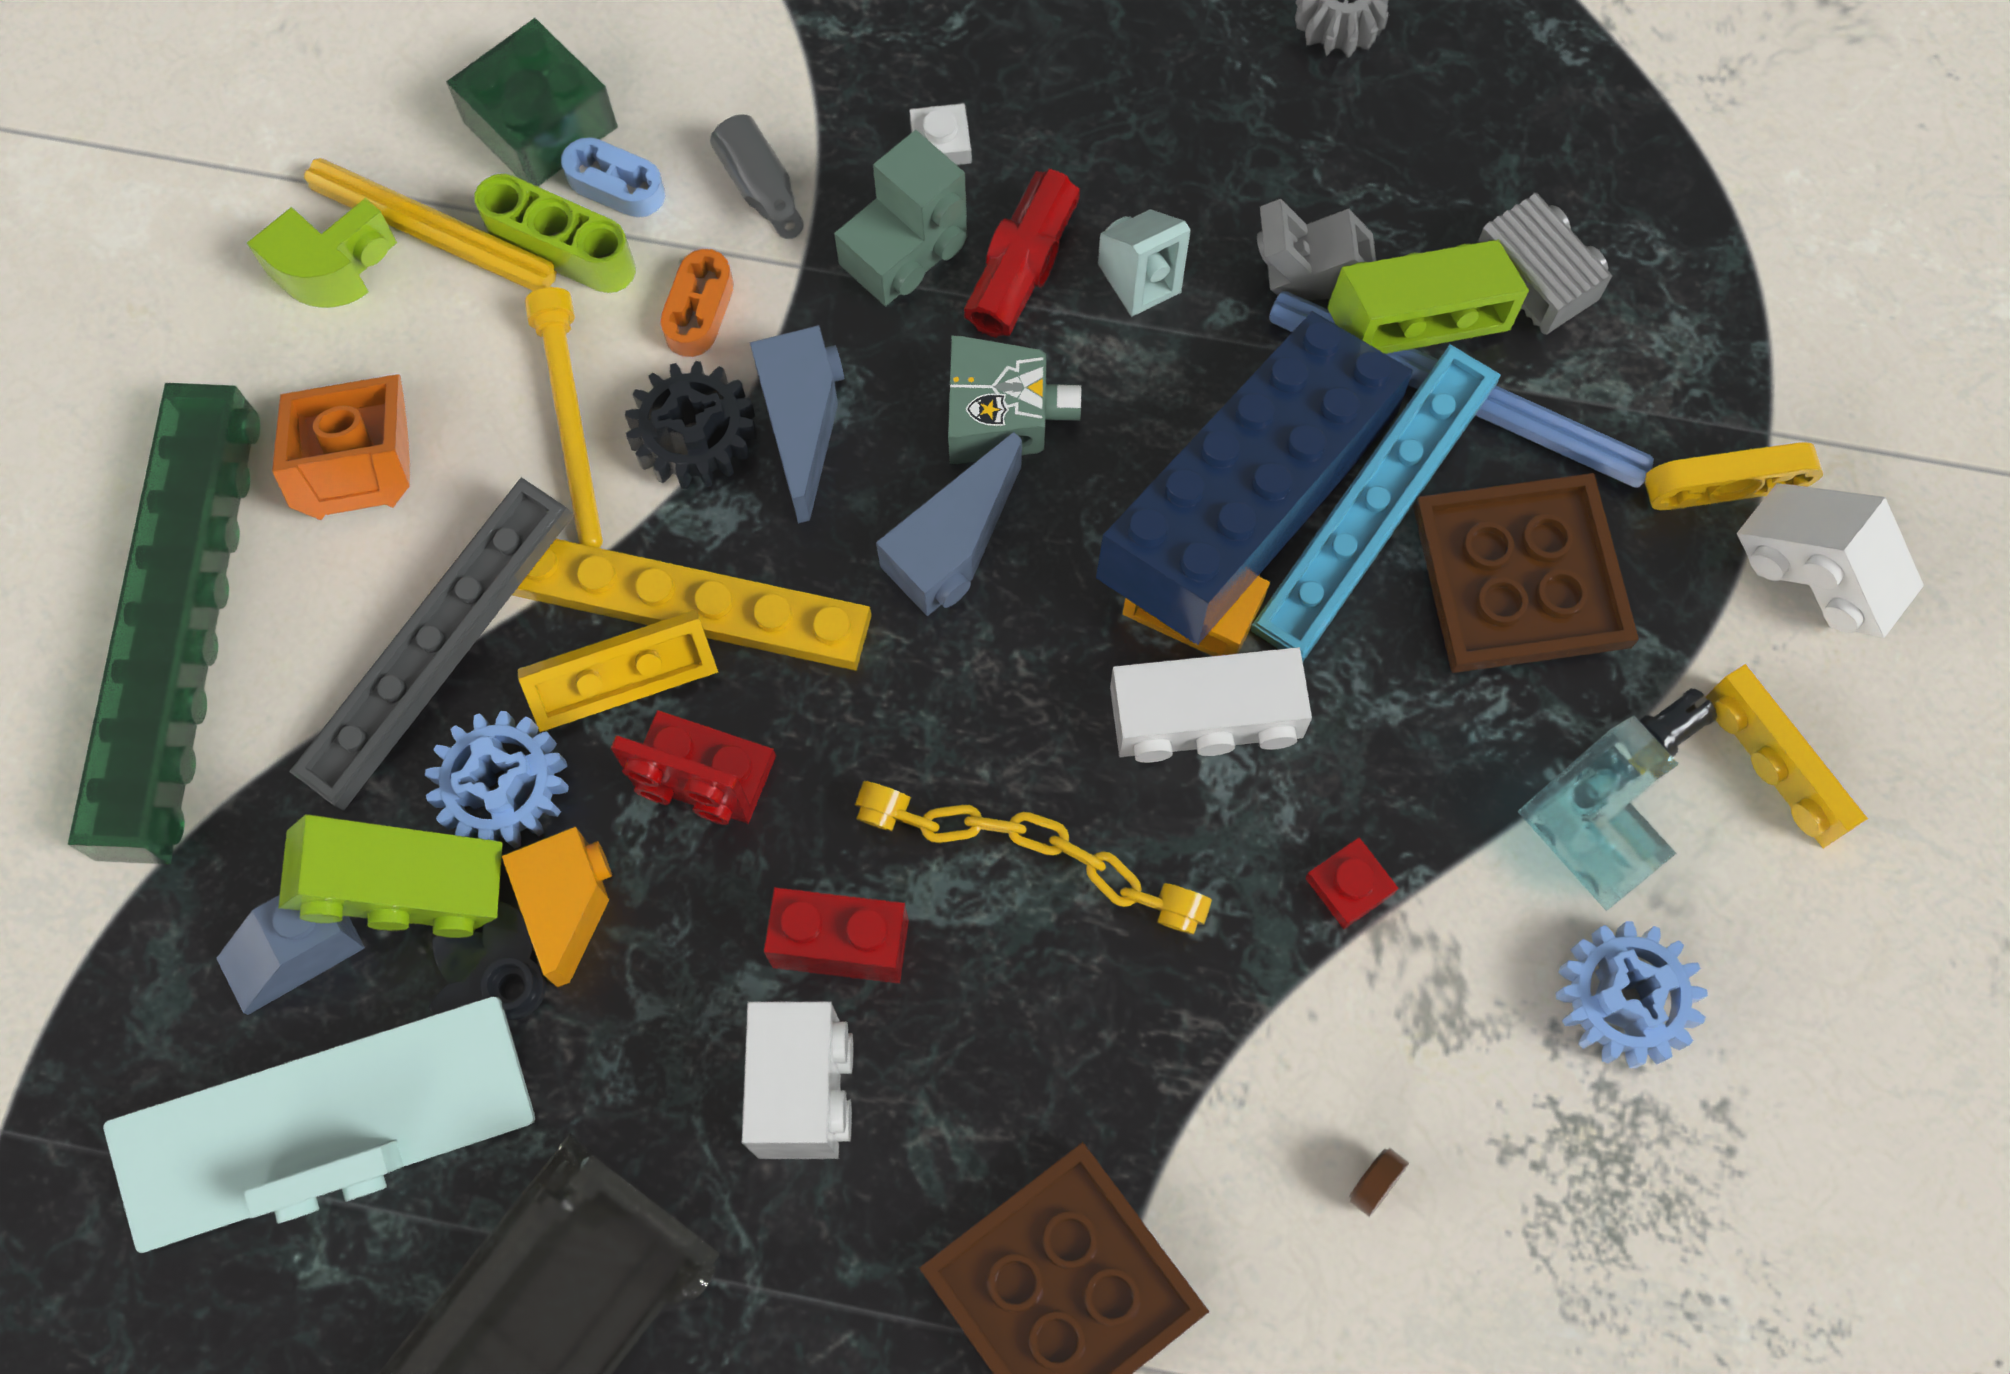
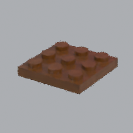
(1524, 573)
(1064, 1279)

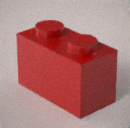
(836, 935)

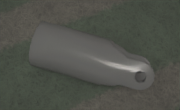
(757, 172)

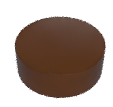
(1378, 1181)

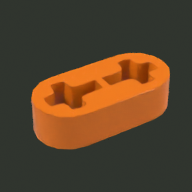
(686, 298)

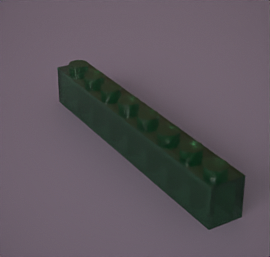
(166, 627)

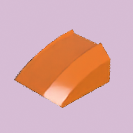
(343, 446)

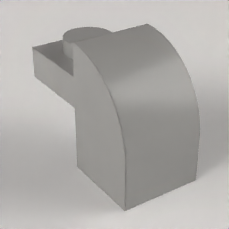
(1311, 255)

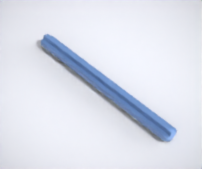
(1507, 409)

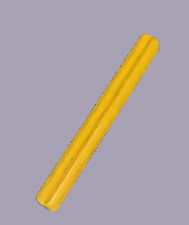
(432, 226)

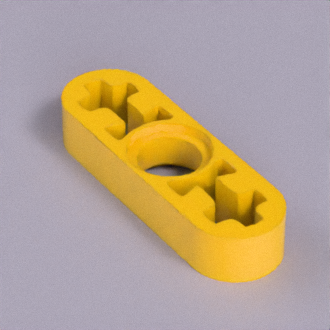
(1731, 475)

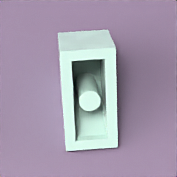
(1144, 258)

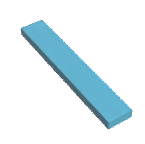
(1375, 502)

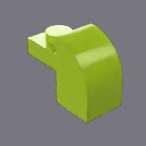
(324, 266)

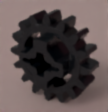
(687, 398)

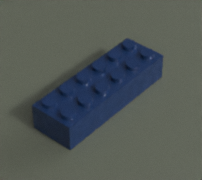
(1252, 477)

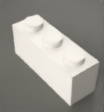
(1210, 704)

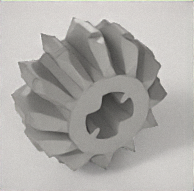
(1341, 22)

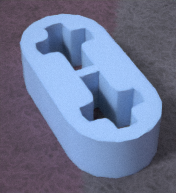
(609, 183)

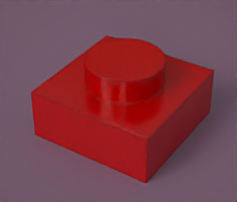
(1351, 883)

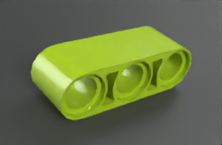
(539, 214)

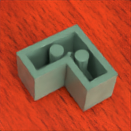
(910, 222)

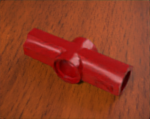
(1022, 253)

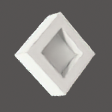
(946, 129)

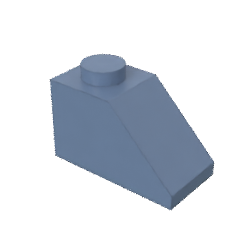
(280, 952)

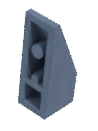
(801, 404)
(943, 541)

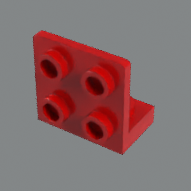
(696, 766)

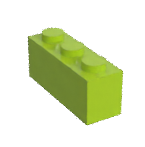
(1429, 297)
(389, 876)

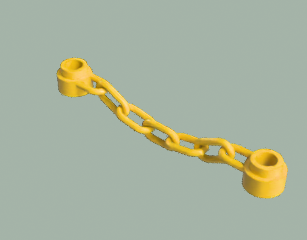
(1179, 907)

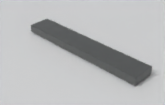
(431, 644)

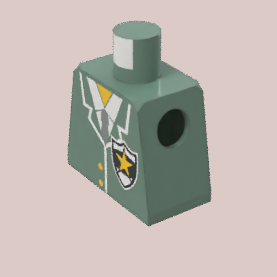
(1002, 392)

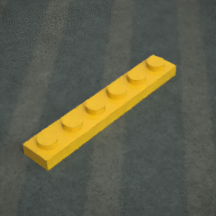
(727, 606)

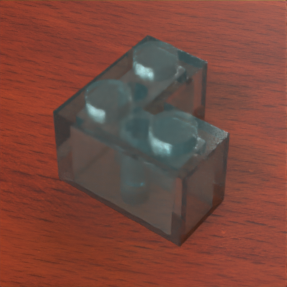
(1591, 817)

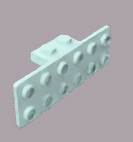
(318, 1125)

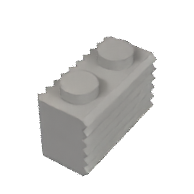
(1551, 260)

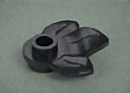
(486, 962)

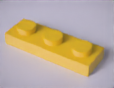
(617, 670)
(1784, 757)

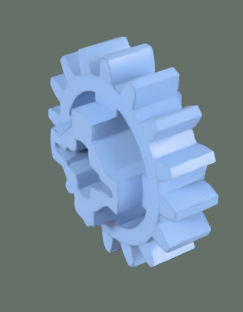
(471, 769)
(1641, 1018)

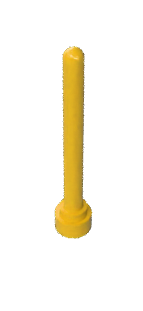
(550, 314)

